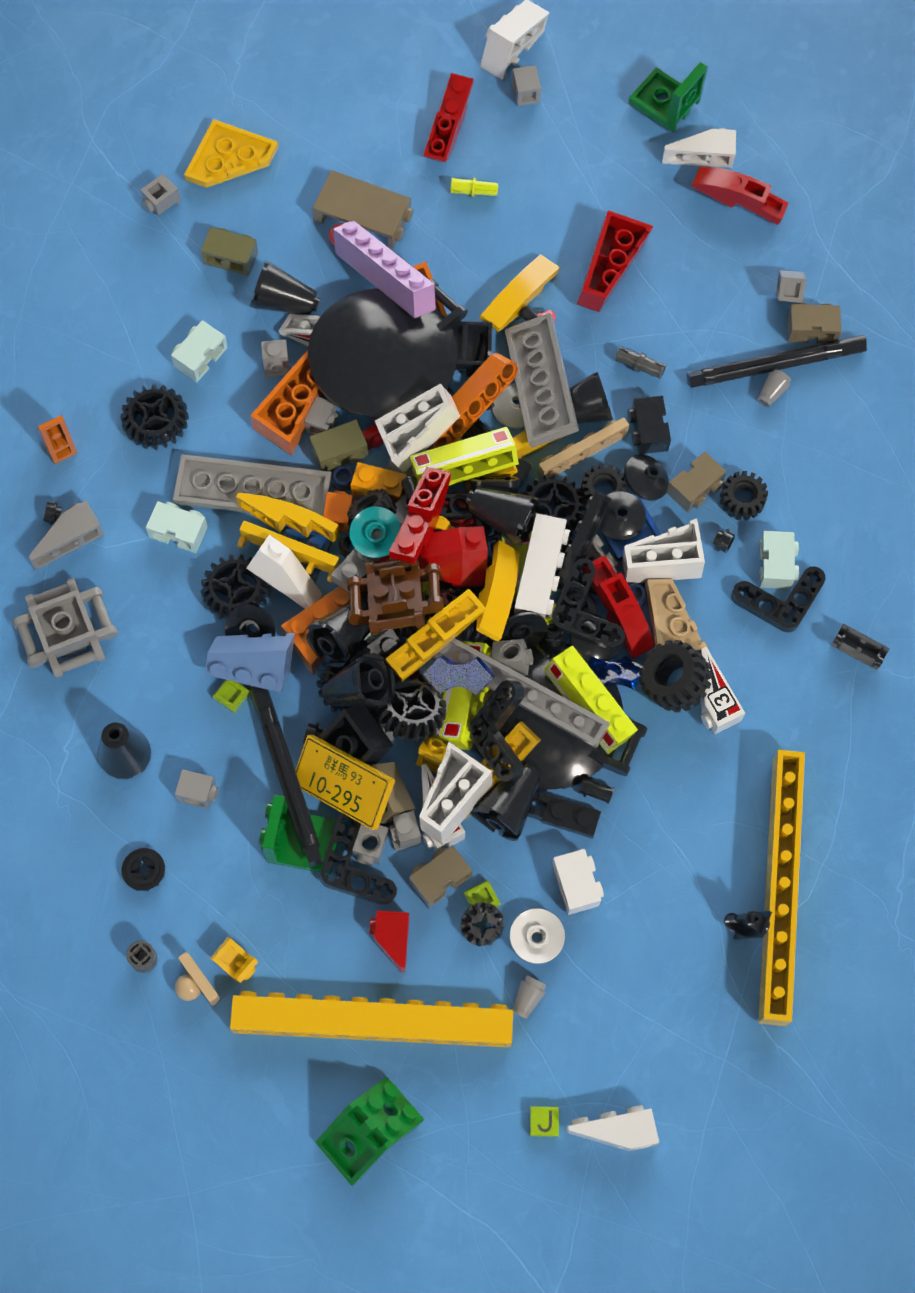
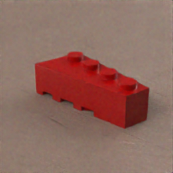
(613, 254)

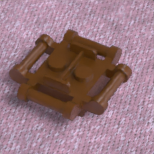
(395, 595)

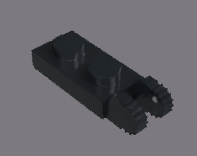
(566, 815)

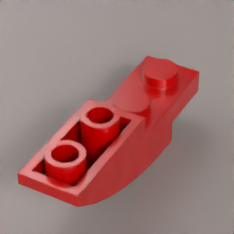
(449, 118)
(733, 188)
(422, 516)
(621, 607)

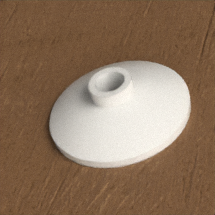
(506, 411)
(537, 922)

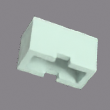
(198, 349)
(175, 524)
(778, 557)

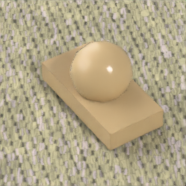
(190, 985)

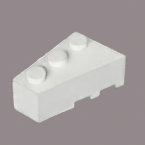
(512, 35)
(417, 425)
(666, 556)
(454, 794)

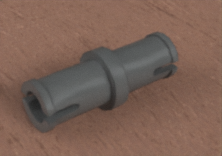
(640, 362)

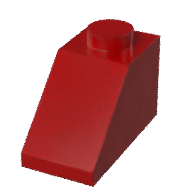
(391, 936)

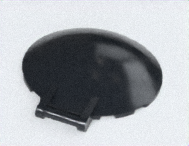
(378, 356)
(559, 755)

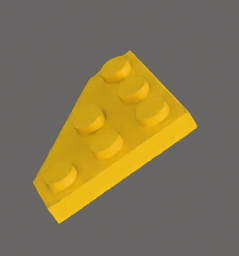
(227, 154)

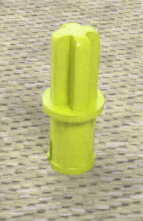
(473, 187)

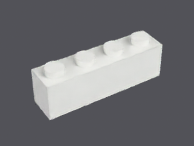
(541, 565)

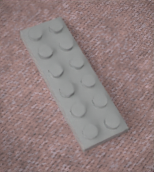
(541, 380)
(217, 481)

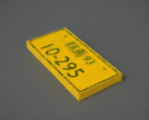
(343, 782)

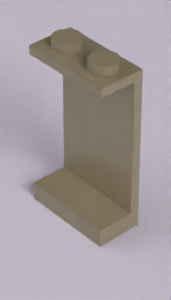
(364, 203)

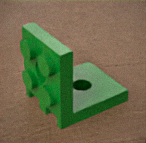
(679, 96)
(281, 842)
(368, 1129)

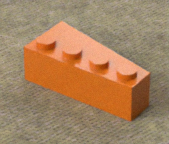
(285, 408)

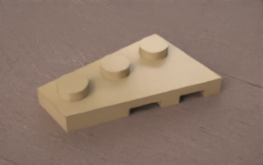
(669, 615)

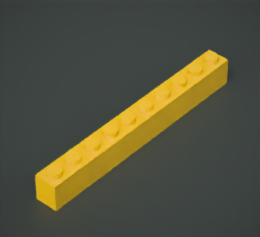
(782, 888)
(372, 1020)

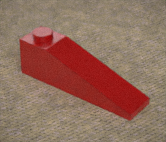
(460, 555)

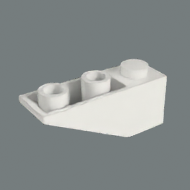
(624, 1131)

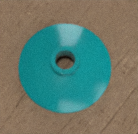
(369, 521)

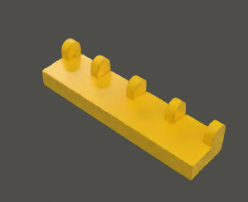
(304, 553)

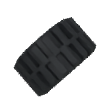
(687, 688)

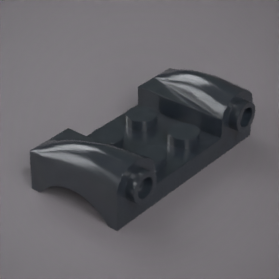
(473, 344)

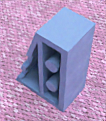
(252, 661)

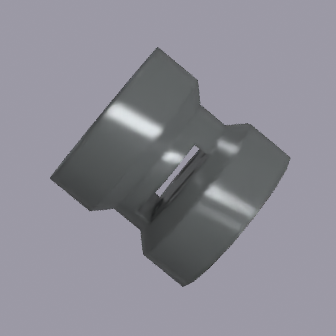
(143, 961)

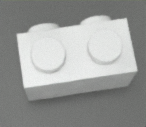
(577, 881)

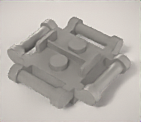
(64, 627)

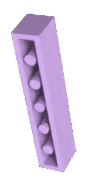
(384, 269)

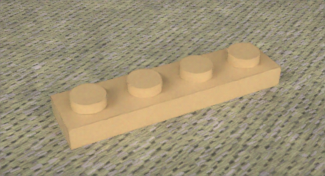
(589, 446)

